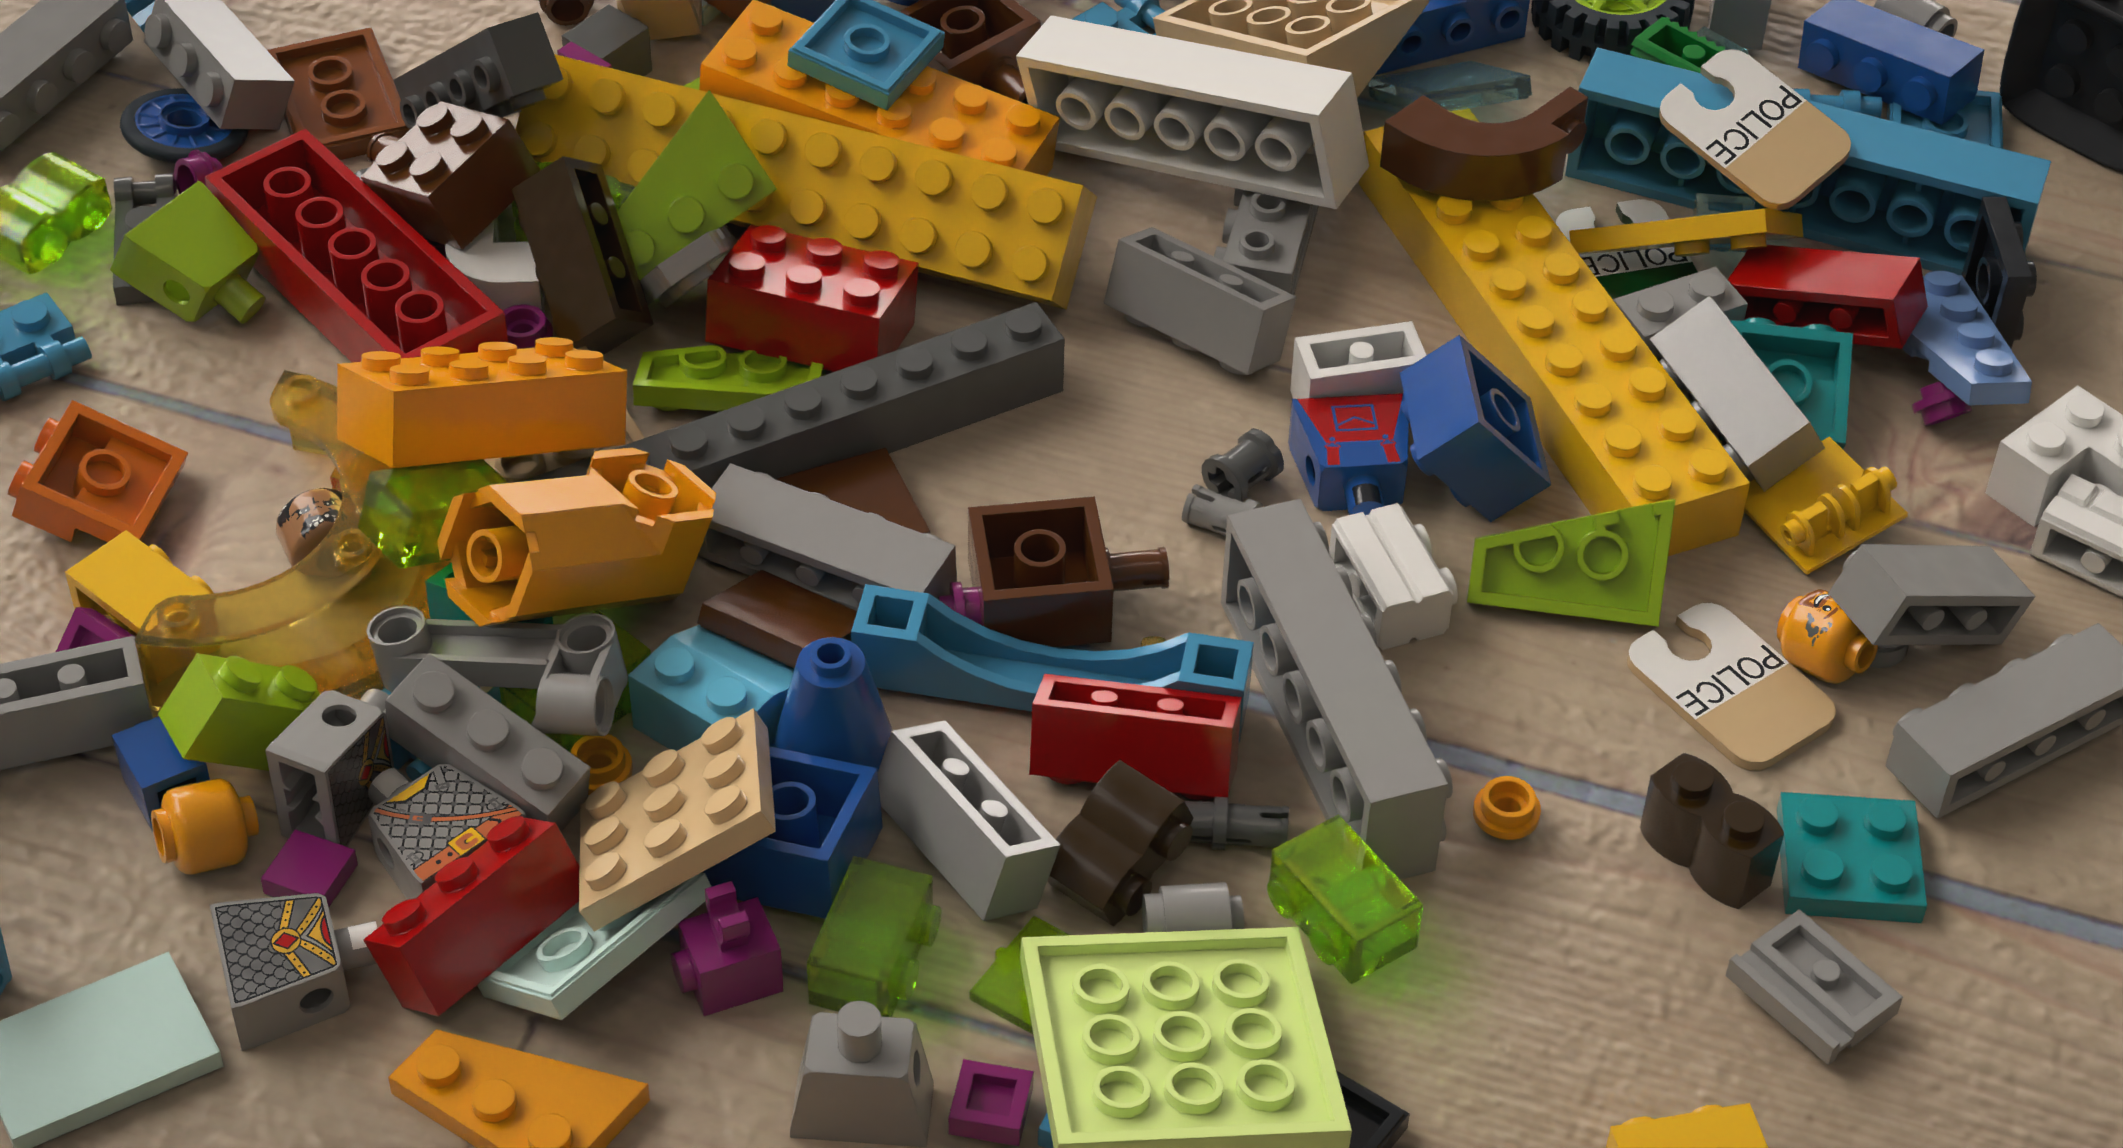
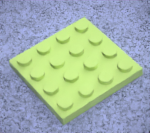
(1182, 1041)

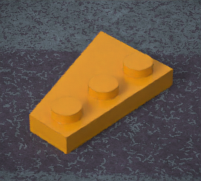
(513, 1096)

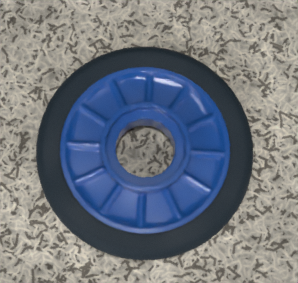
(153, 128)

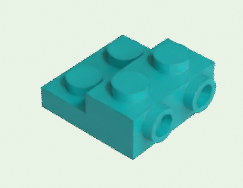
(1810, 367)

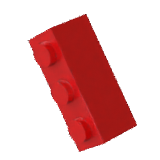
(1851, 291)
(1167, 734)
(476, 914)

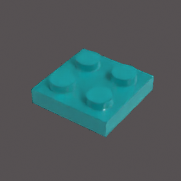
(1851, 857)

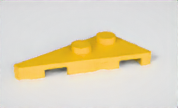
(1692, 234)

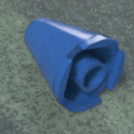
(834, 706)

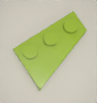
(692, 187)

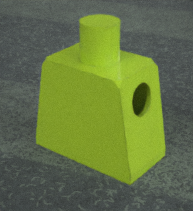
(192, 258)

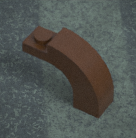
(1483, 159)

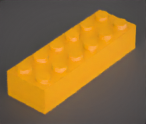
(931, 112)

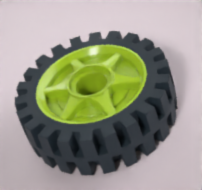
(1602, 23)

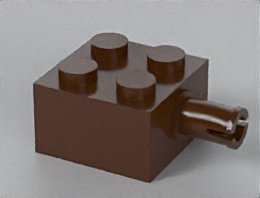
(980, 40)
(449, 171)
(1049, 572)

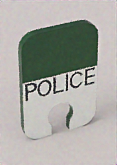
(1628, 270)

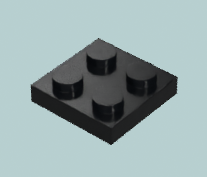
(1998, 267)

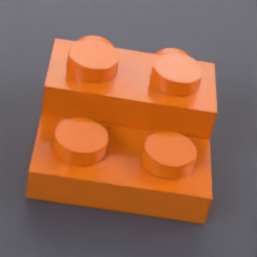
(94, 477)

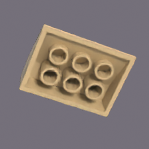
(1321, 33)

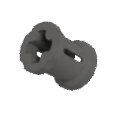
(1243, 466)

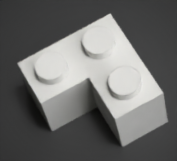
(2064, 439)

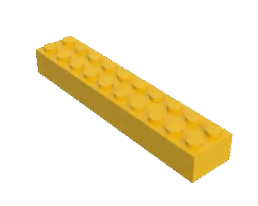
(837, 182)
(1557, 334)

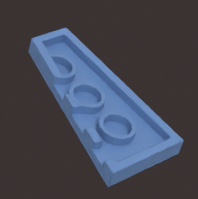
(1966, 345)

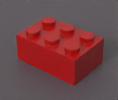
(810, 299)

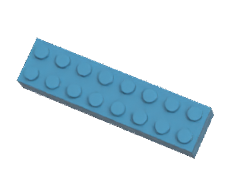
(1892, 196)

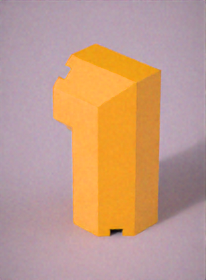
(577, 540)

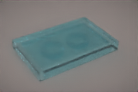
(1452, 86)

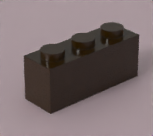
(582, 255)

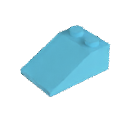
(700, 680)

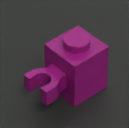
(728, 953)

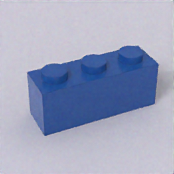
(1891, 59)

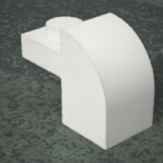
(500, 269)

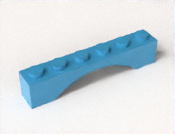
(933, 651)

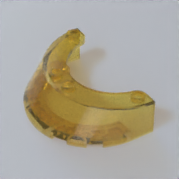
(317, 608)

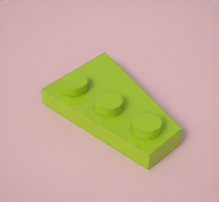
(712, 378)
(1579, 566)

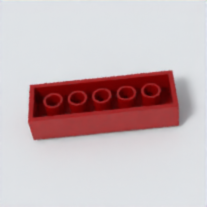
(350, 256)

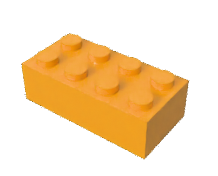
(480, 403)

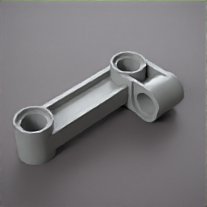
(570, 663)

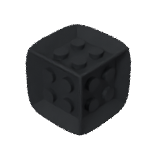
(2068, 75)

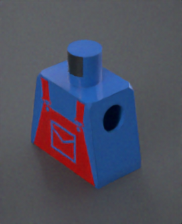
(1351, 450)

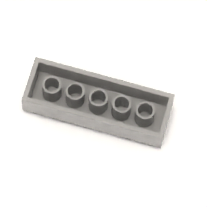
(1332, 687)

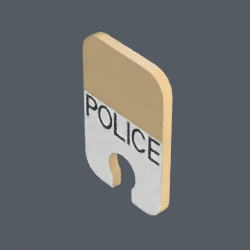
(1765, 139)
(1739, 694)

